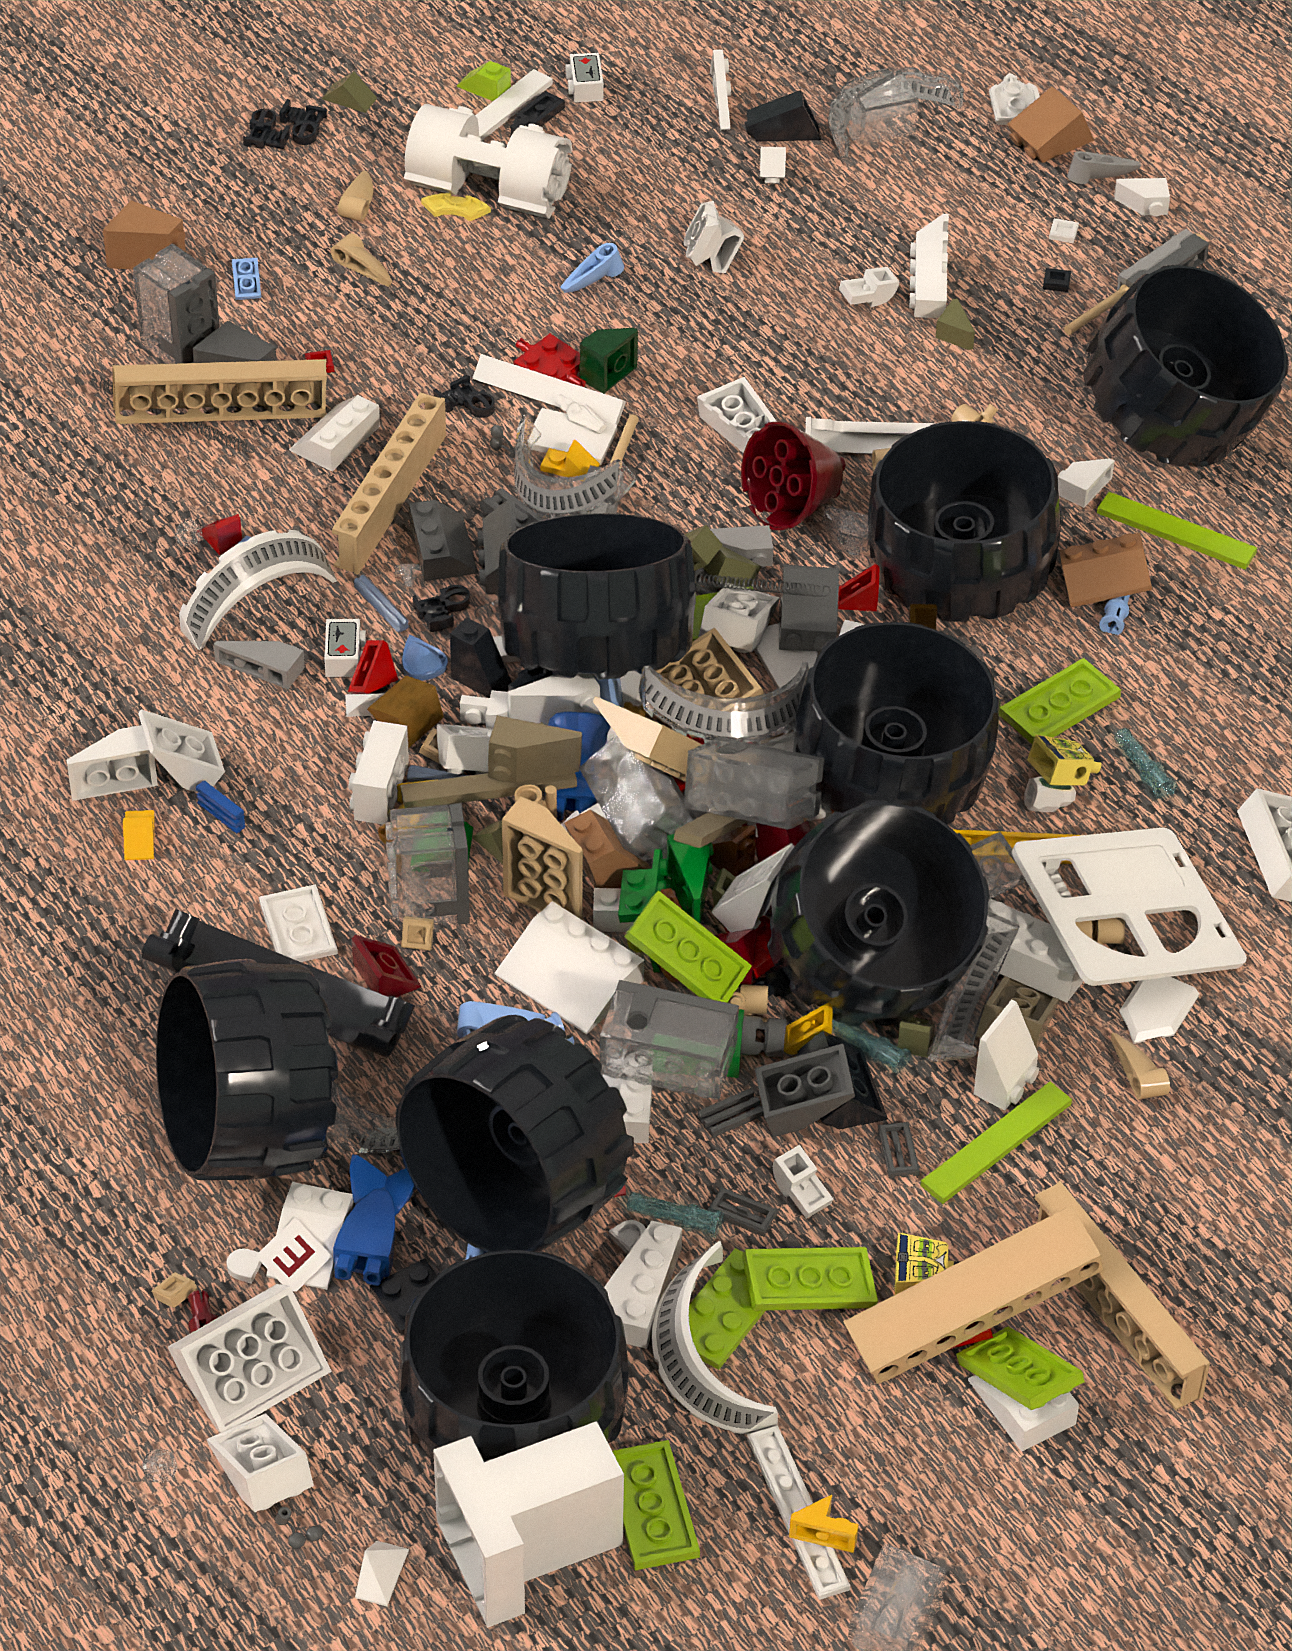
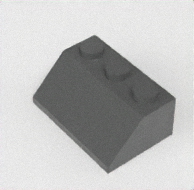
(495, 531)
(441, 541)

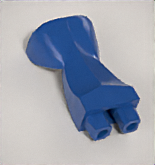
(594, 737)
(368, 1232)

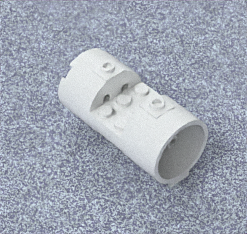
(447, 147)

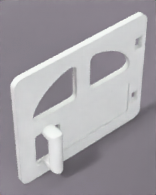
(1126, 879)

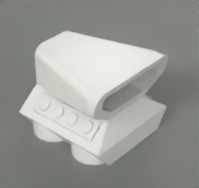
(708, 234)

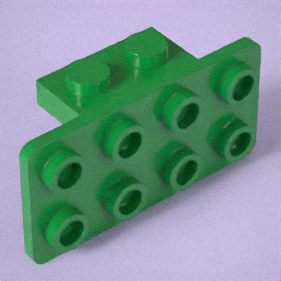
(639, 887)

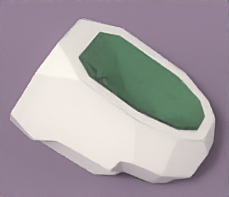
(1045, 797)

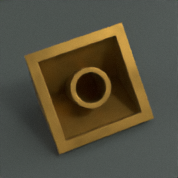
(409, 704)

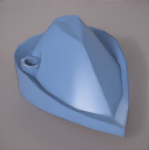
(422, 659)

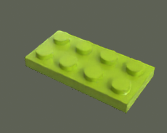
(1060, 701)
(687, 950)
(809, 1278)
(722, 1312)
(1020, 1368)
(655, 1507)

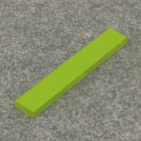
(1177, 530)
(996, 1142)

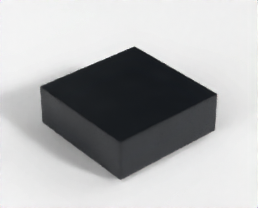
(1056, 280)

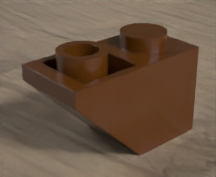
(735, 850)

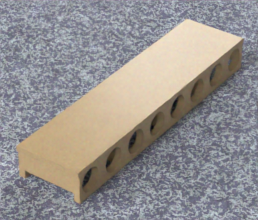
(219, 387)
(389, 482)
(974, 1293)
(1136, 1311)

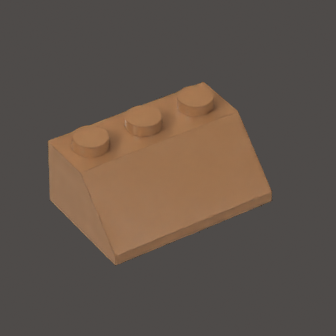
(1105, 569)

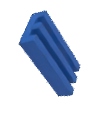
(220, 807)

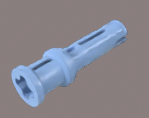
(1111, 608)

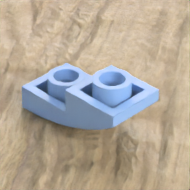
(246, 278)

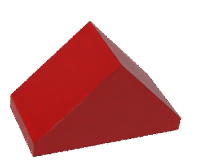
(223, 533)
(860, 591)
(373, 669)

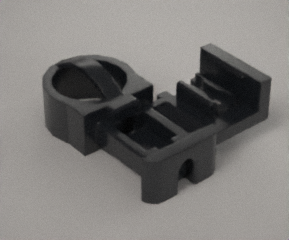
(303, 121)
(268, 135)
(467, 393)
(437, 608)

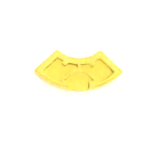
(445, 204)

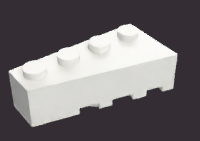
(734, 411)
(642, 1280)

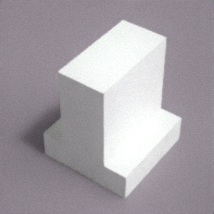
(527, 1512)

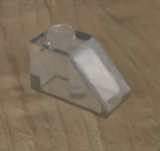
(847, 530)

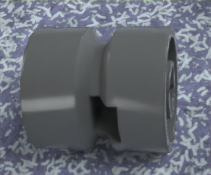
(774, 1036)

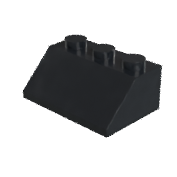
(867, 1104)

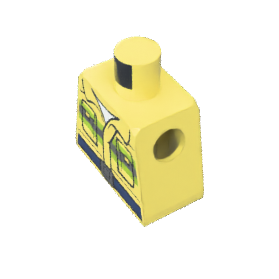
(1062, 761)
(918, 1260)

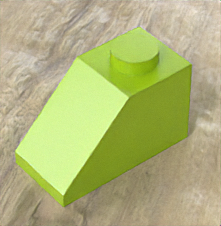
(487, 80)

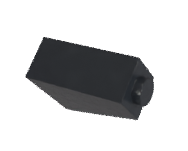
(783, 120)
(477, 659)

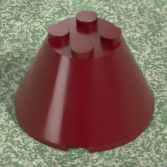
(789, 474)

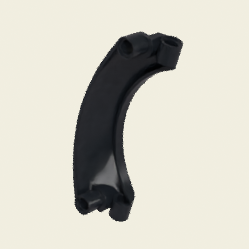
(356, 1012)

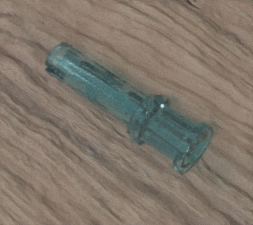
(1150, 771)
(877, 1047)
(689, 1216)

